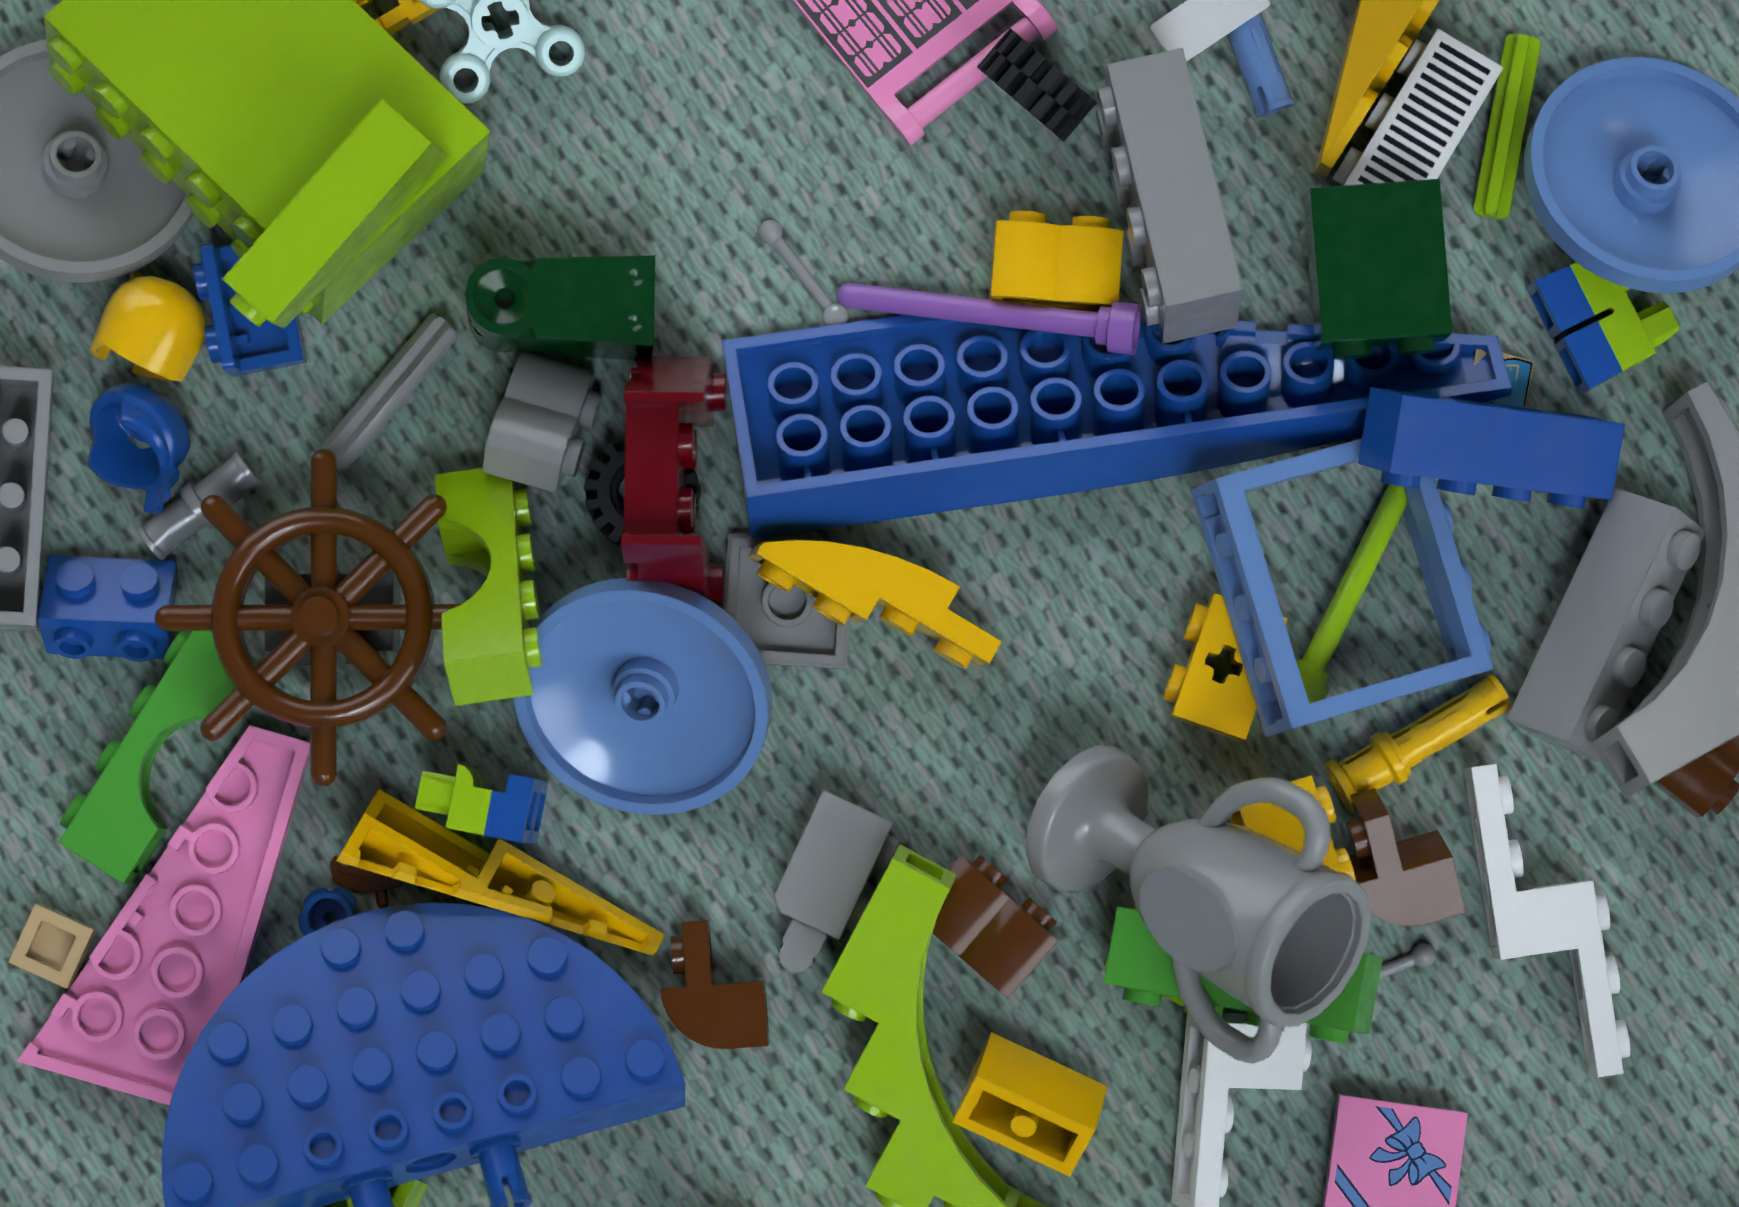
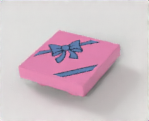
(1393, 1154)

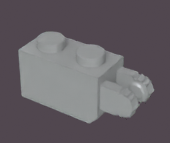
(828, 875)

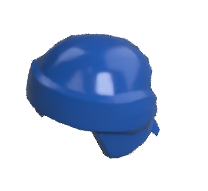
(150, 419)

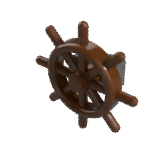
(319, 615)

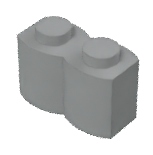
(541, 421)

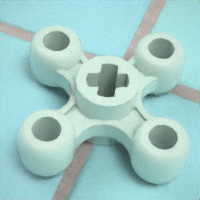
(485, 44)

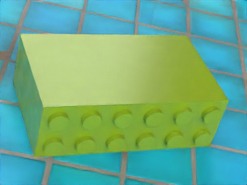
(253, 102)

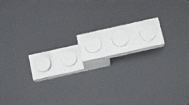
(1546, 920)
(1208, 1110)

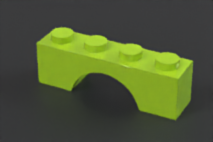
(488, 636)

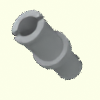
(184, 515)

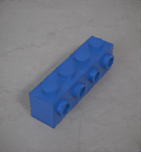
(1490, 445)

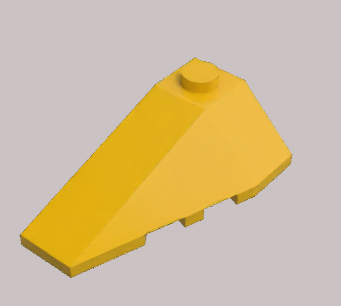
(1374, 49)

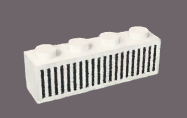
(1425, 119)

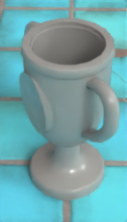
(1211, 892)

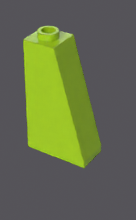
(334, 216)

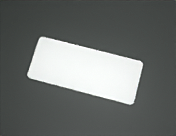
(1203, 22)

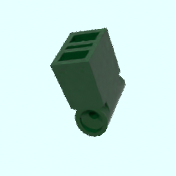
(565, 306)

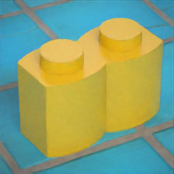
(1056, 263)

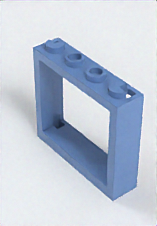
(1258, 617)

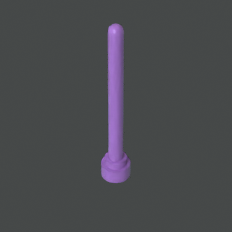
(1112, 326)

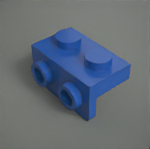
(233, 337)
(106, 607)

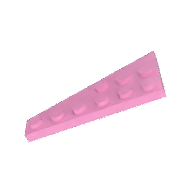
(182, 931)

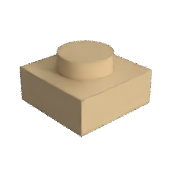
(53, 945)

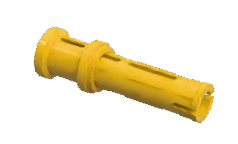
(1392, 755)

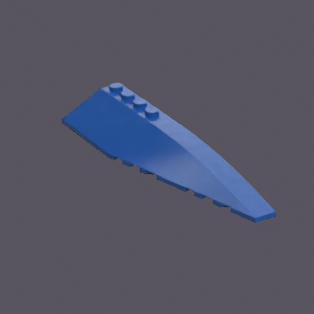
(977, 415)

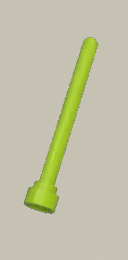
(1349, 592)

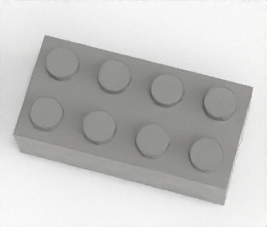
(1171, 196)

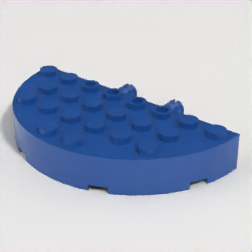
(405, 1056)

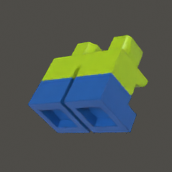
(1607, 345)
(483, 811)

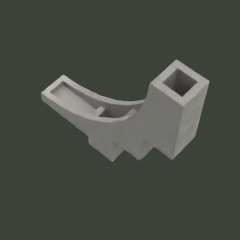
(1699, 694)

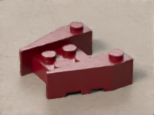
(662, 408)

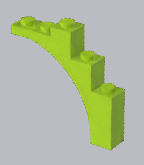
(895, 1074)

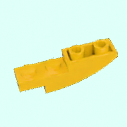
(855, 579)

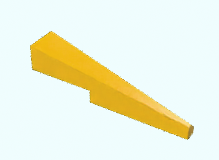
(419, 851)

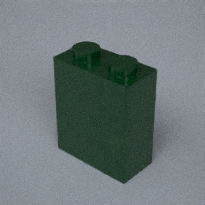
(1377, 267)

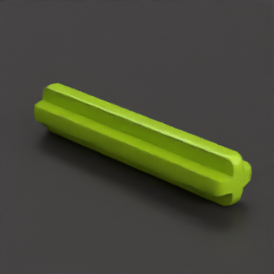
(1507, 127)

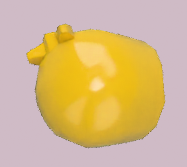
(152, 326)

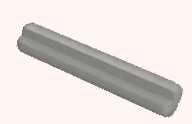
(390, 390)

